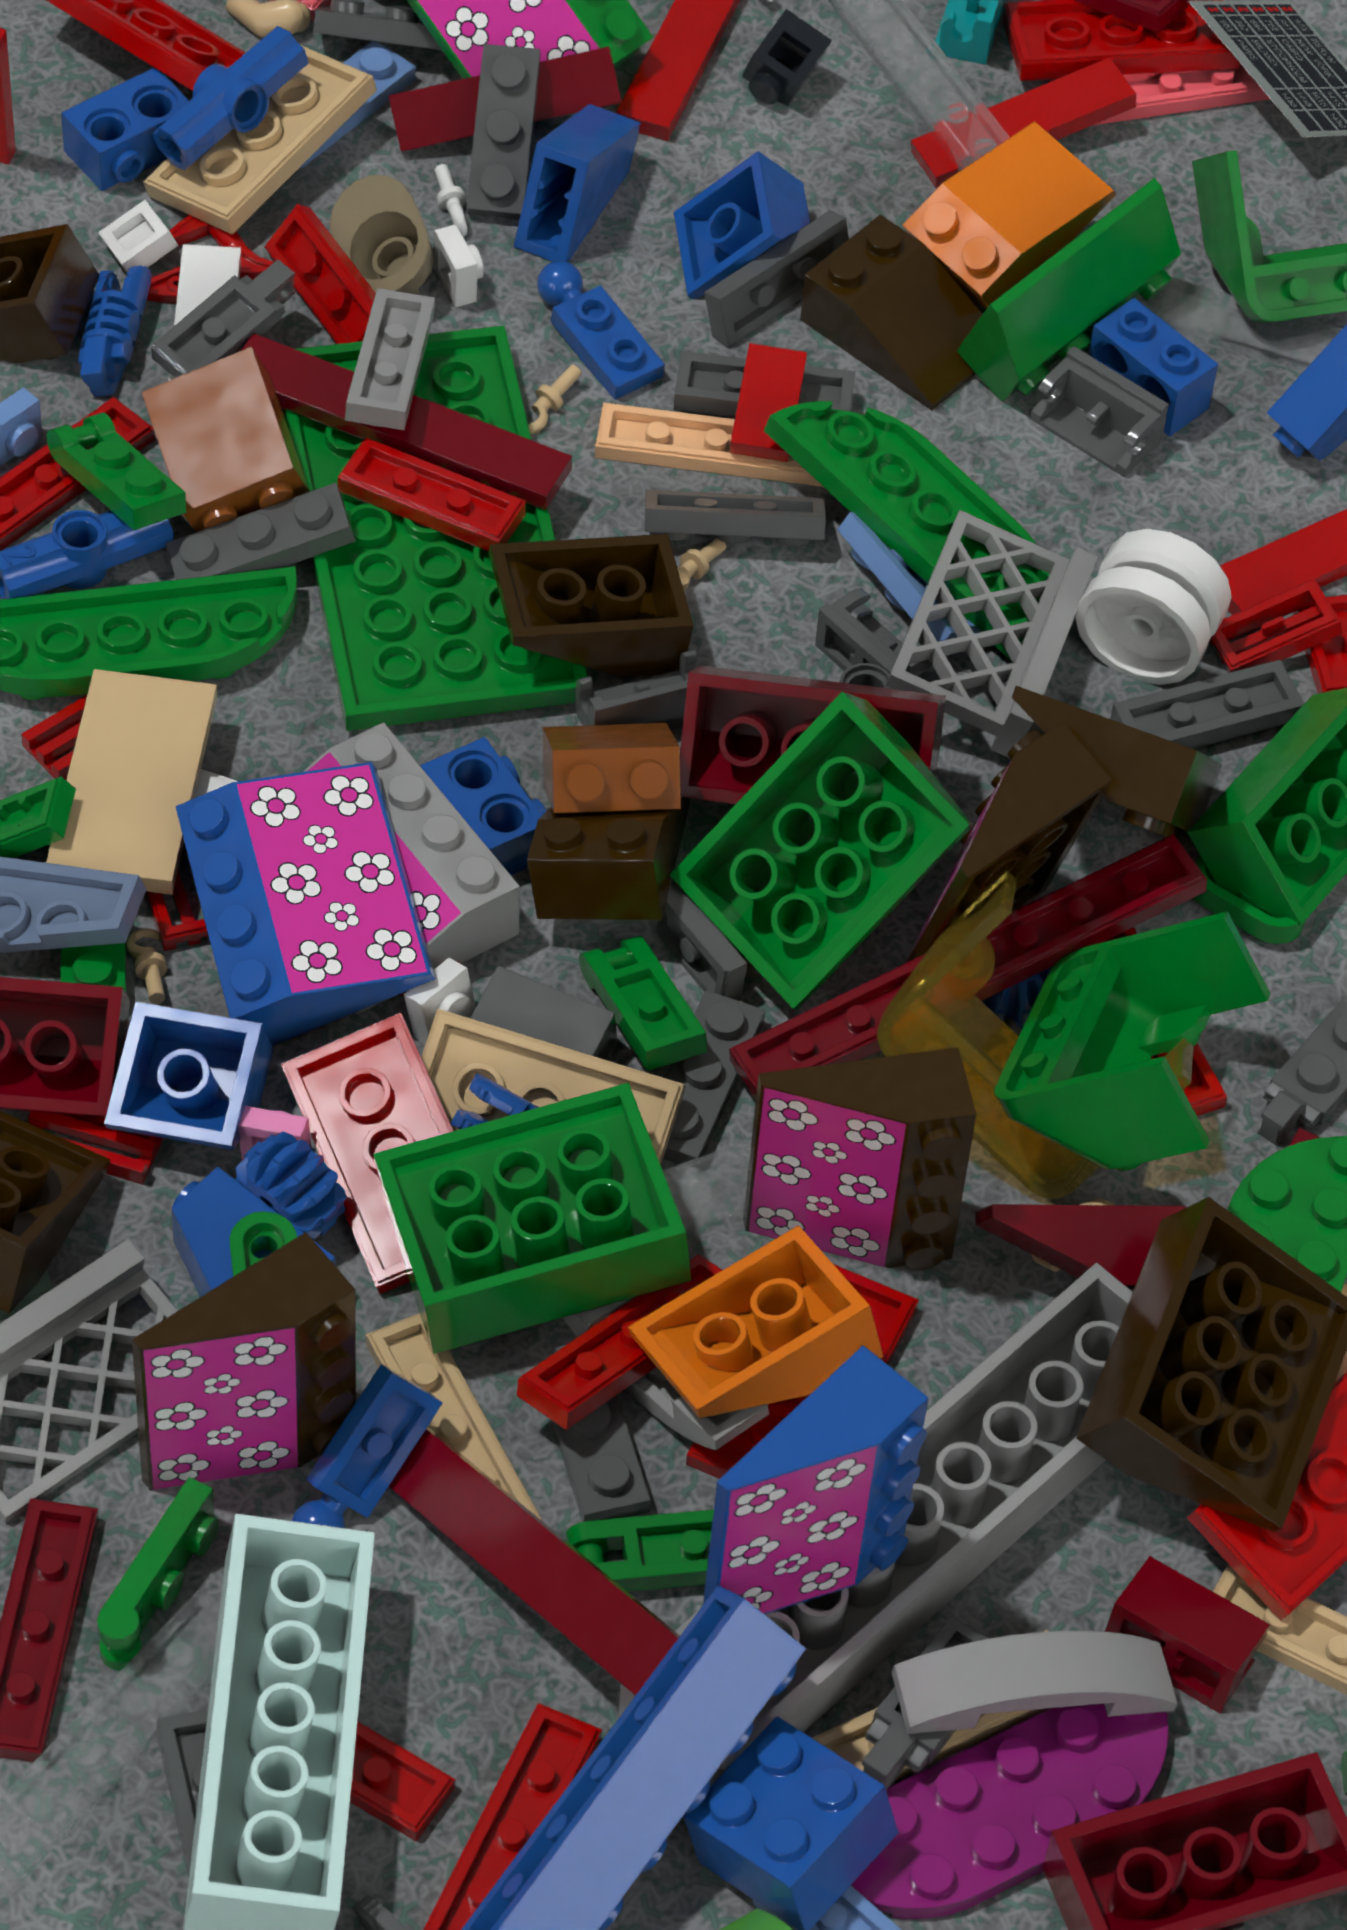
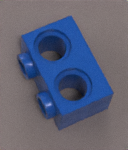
(114, 130)
(1157, 359)
(489, 799)

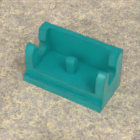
(969, 29)

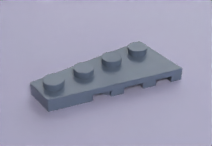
(64, 905)

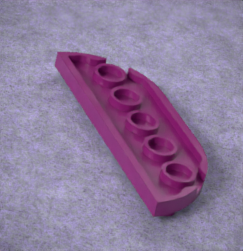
(990, 1810)

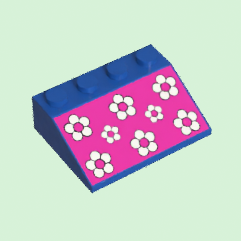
(304, 897)
(821, 1491)

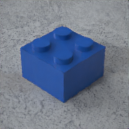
(791, 1824)

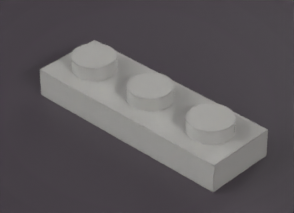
(390, 359)

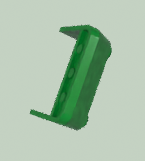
(1263, 285)
(1101, 1015)

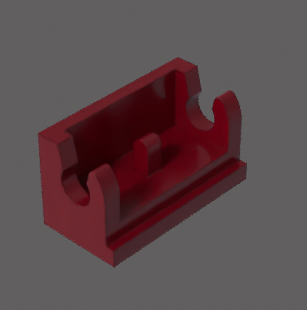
(1200, 1632)

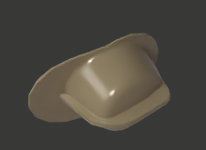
(383, 234)

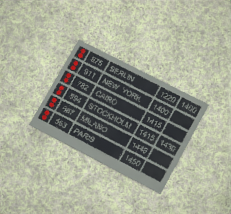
(1284, 60)

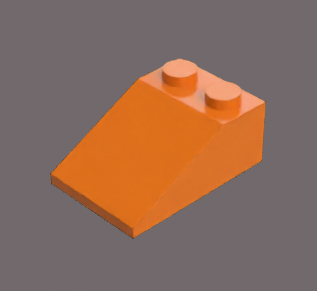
(1008, 212)
(759, 1329)

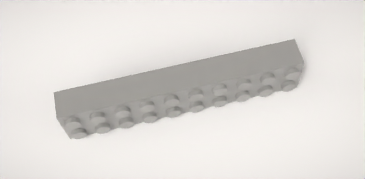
(990, 1469)

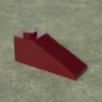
(1080, 1234)

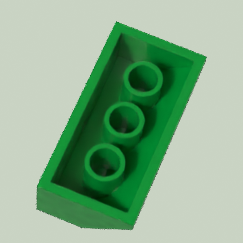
(1073, 291)
(1285, 815)

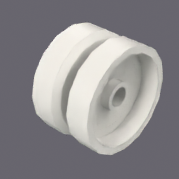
(1153, 606)

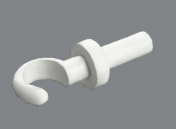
(451, 198)

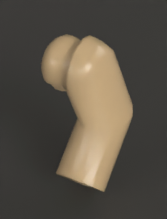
(264, 17)

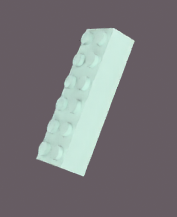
(280, 1728)

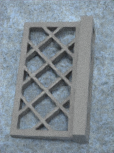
(1042, 635)
(44, 1328)

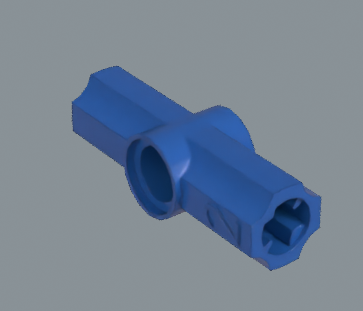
(230, 98)
(76, 553)

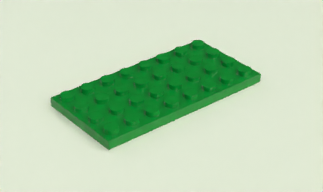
(408, 607)

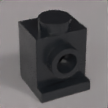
(785, 60)

